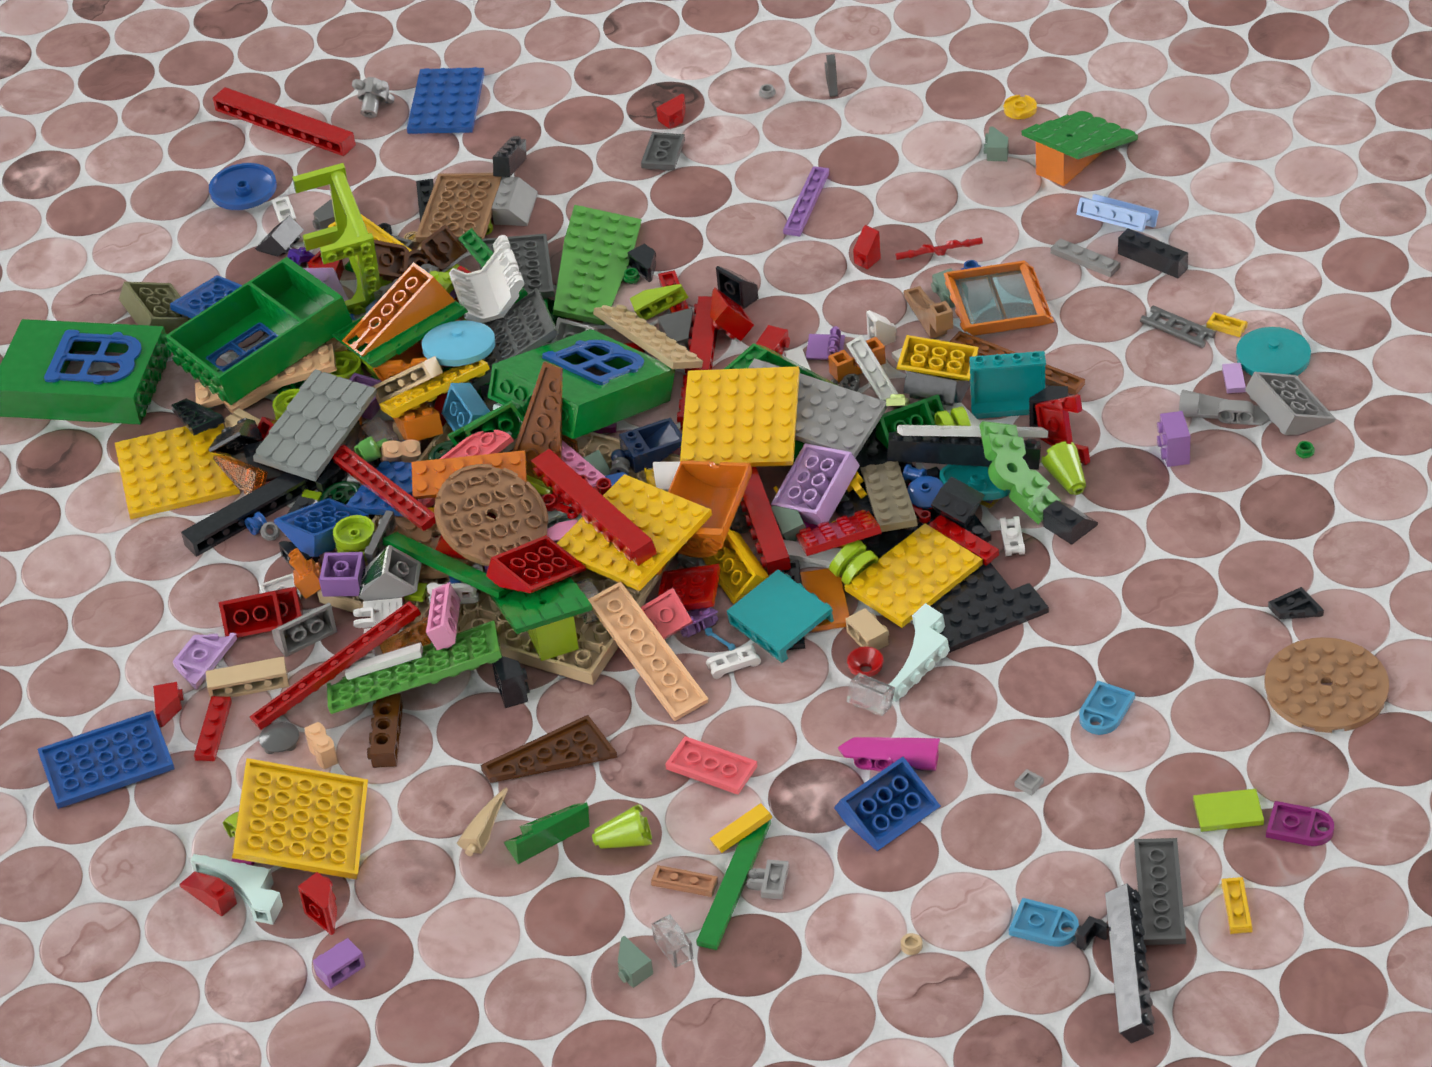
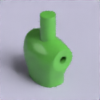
(369, 449)

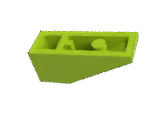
(656, 300)

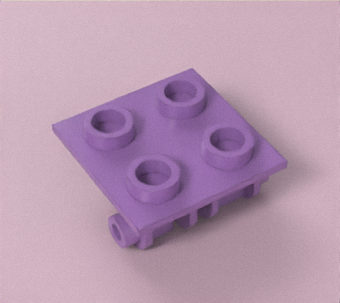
(823, 345)
(701, 618)

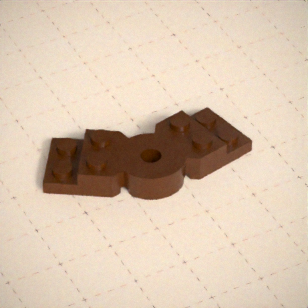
(438, 250)

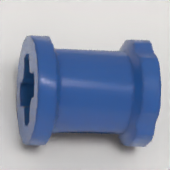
(913, 473)

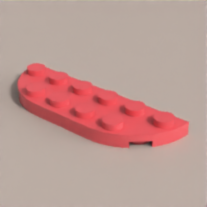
(476, 444)

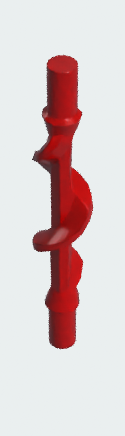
(938, 250)

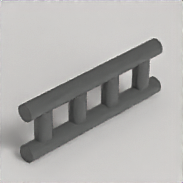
(1172, 319)

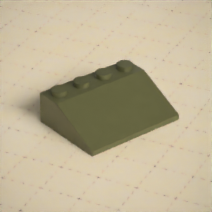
(150, 304)

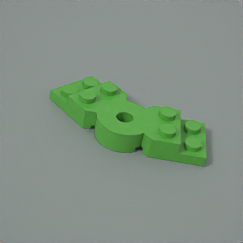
(1011, 471)

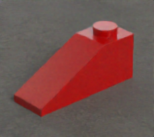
(210, 891)

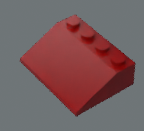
(533, 566)

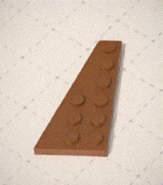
(543, 418)

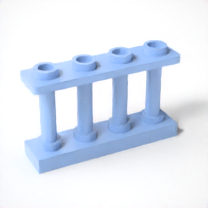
(1117, 212)

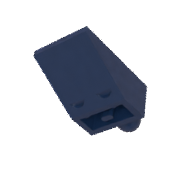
(648, 444)

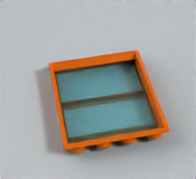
(998, 298)

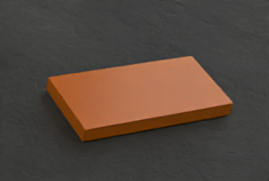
(828, 590)

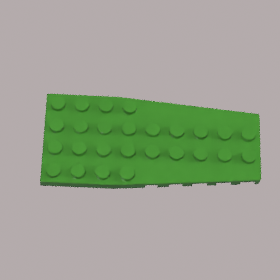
(593, 262)
(470, 651)

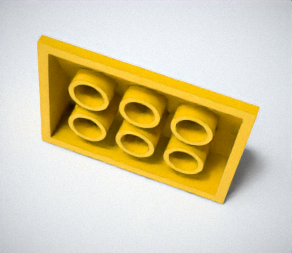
(936, 357)

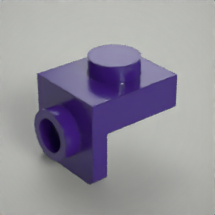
(300, 255)

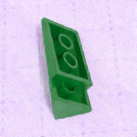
(917, 413)
(505, 418)
(548, 831)

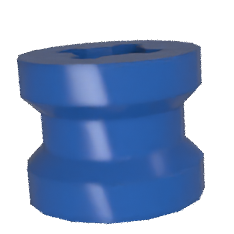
(255, 523)

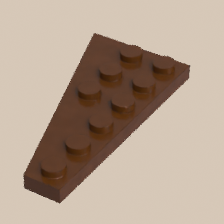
(563, 748)

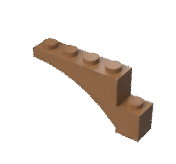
(933, 316)

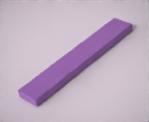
(806, 201)

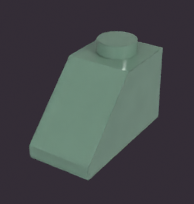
(633, 963)

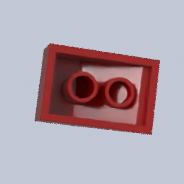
(729, 316)

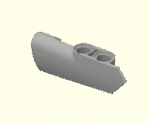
(1225, 410)

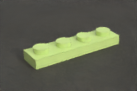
(897, 400)

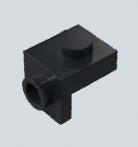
(1091, 928)

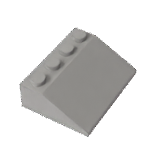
(1288, 403)

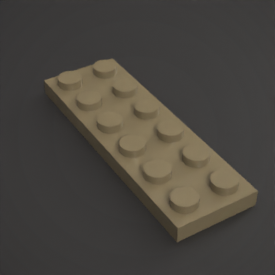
(888, 496)

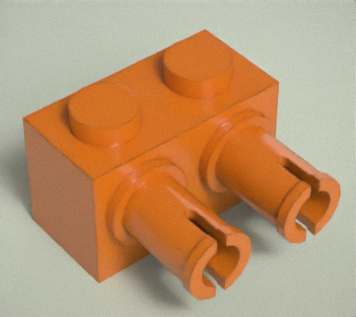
(305, 574)

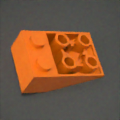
(419, 423)

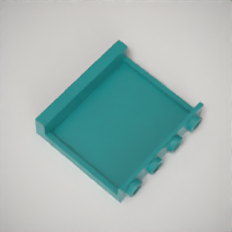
(1005, 383)
(778, 614)

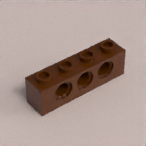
(386, 731)

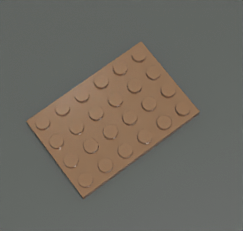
(460, 203)

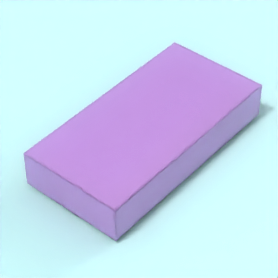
(1233, 378)

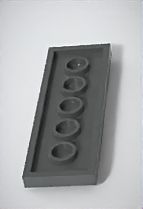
(1160, 891)

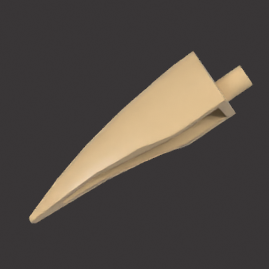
(479, 830)

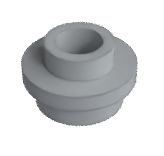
(767, 91)
(270, 525)

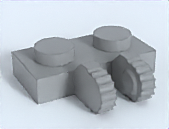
(769, 880)

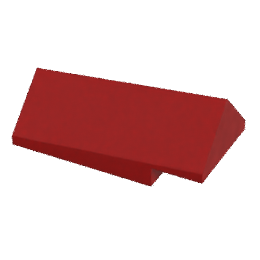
(260, 612)

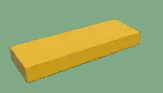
(741, 828)
(1236, 905)

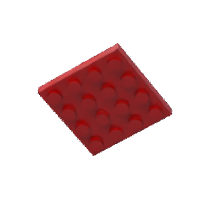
(838, 533)

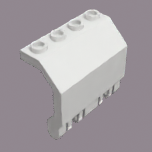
(491, 290)

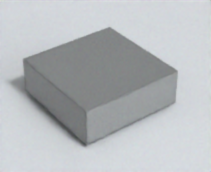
(1029, 782)

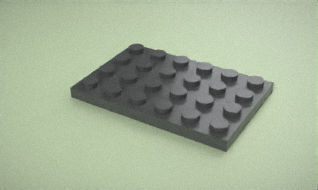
(533, 261)

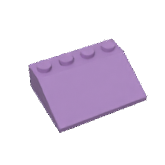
(816, 482)

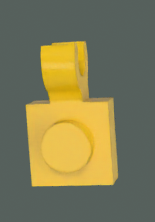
(855, 484)

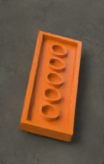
(431, 474)

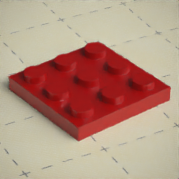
(693, 585)

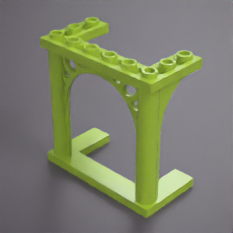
(347, 238)

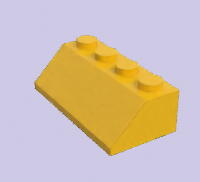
(738, 567)

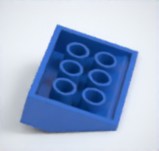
(313, 525)
(887, 804)

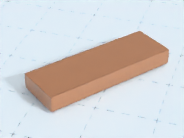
(684, 881)

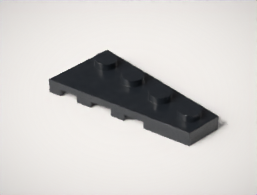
(196, 417)

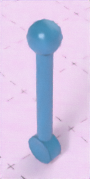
(709, 632)

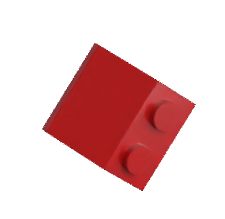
(319, 901)

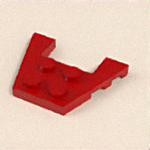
(1054, 417)

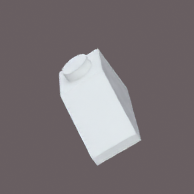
(881, 328)

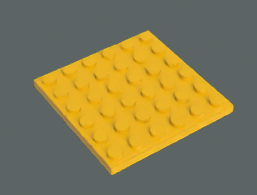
(741, 416)
(171, 471)
(659, 514)
(300, 819)

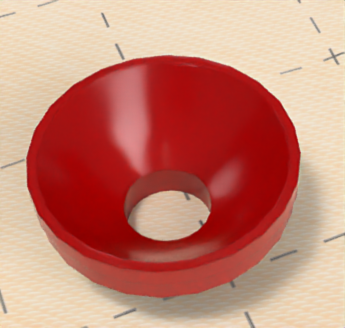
(864, 657)

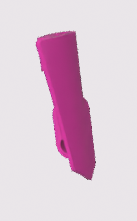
(881, 752)

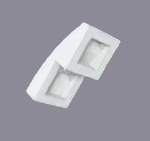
(283, 208)

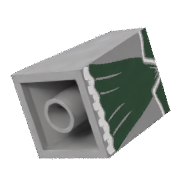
(390, 576)

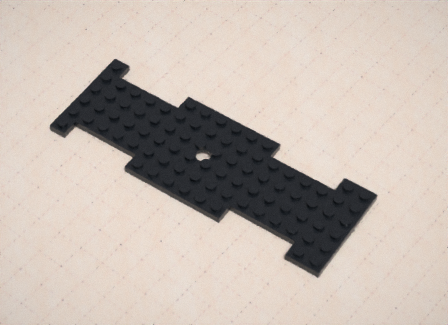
(979, 603)

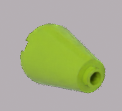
(1065, 467)
(624, 830)

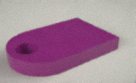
(1299, 824)

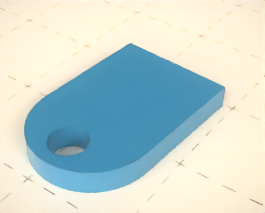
(1105, 705)
(1043, 923)

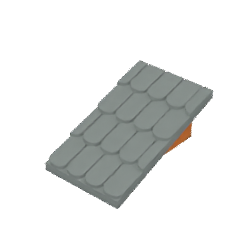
(314, 425)

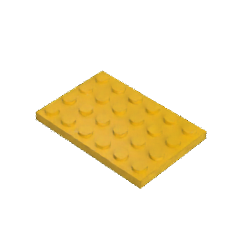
(913, 574)

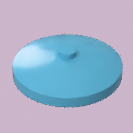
(459, 343)

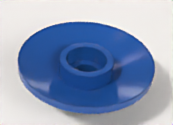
(924, 497)

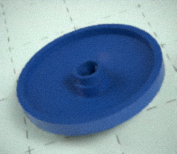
(242, 186)

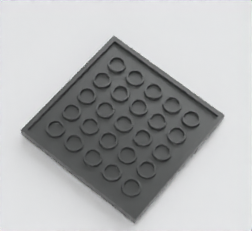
(520, 330)

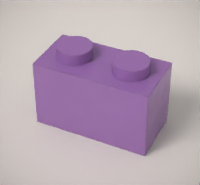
(338, 963)

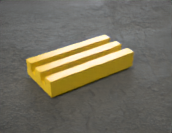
(1226, 324)

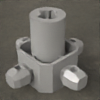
(372, 94)

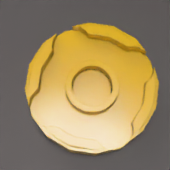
(1020, 107)

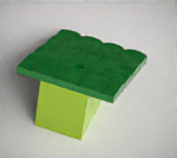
(546, 616)

